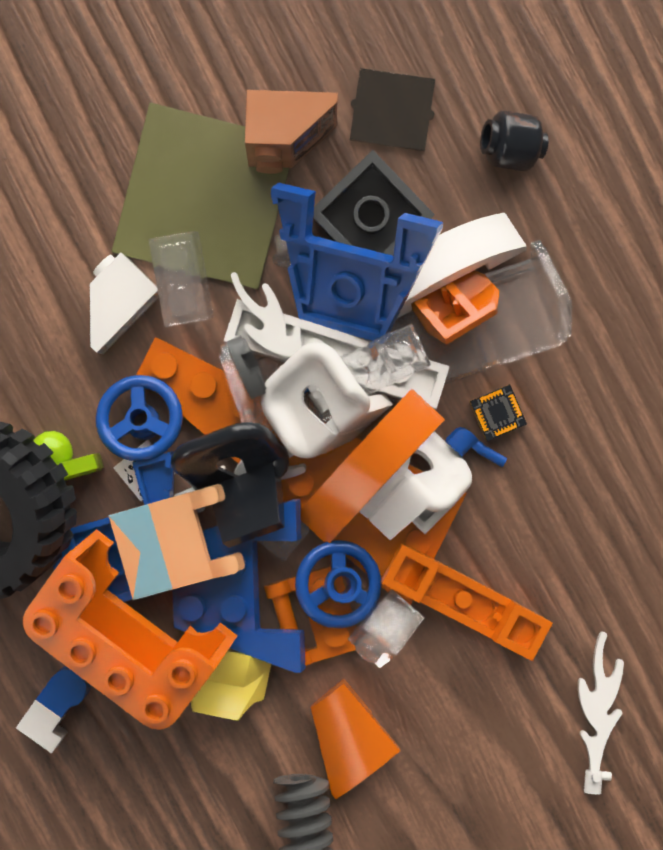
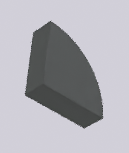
(247, 366)

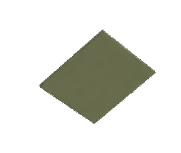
(197, 178)

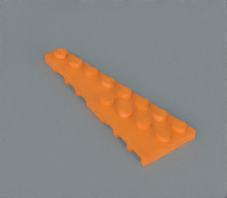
(210, 407)

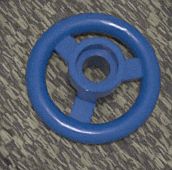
(153, 425)
(353, 590)

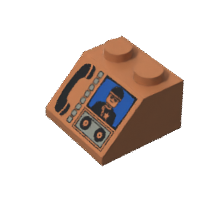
(286, 126)

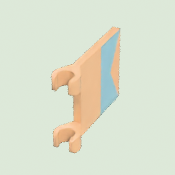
(166, 546)

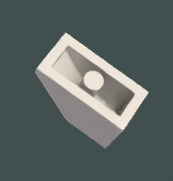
(117, 300)

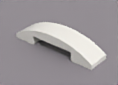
(464, 249)

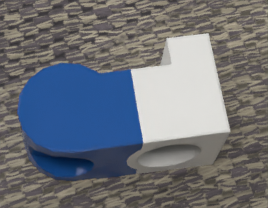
(50, 707)

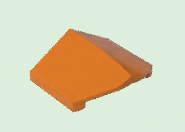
(457, 306)

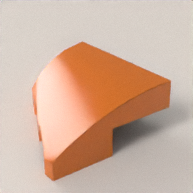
(349, 738)

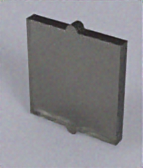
(392, 109)

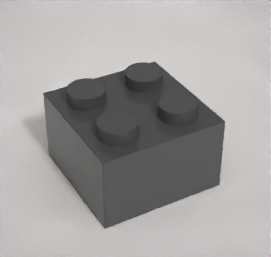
(367, 206)

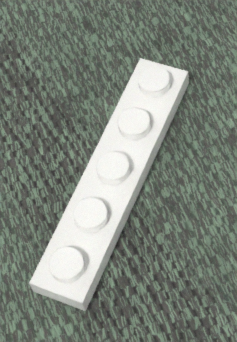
(426, 383)

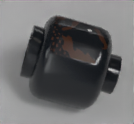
(513, 140)

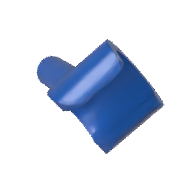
(462, 440)

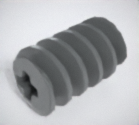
(304, 812)

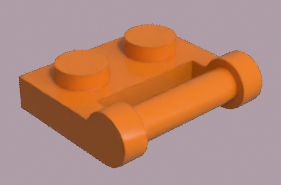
(329, 641)

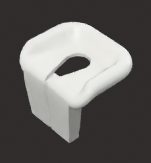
(348, 403)
(410, 494)

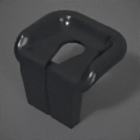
(252, 499)

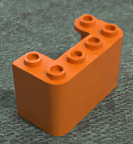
(114, 644)

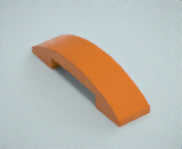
(370, 466)
(466, 601)

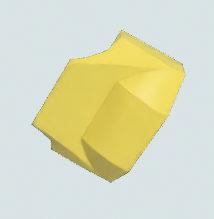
(233, 686)

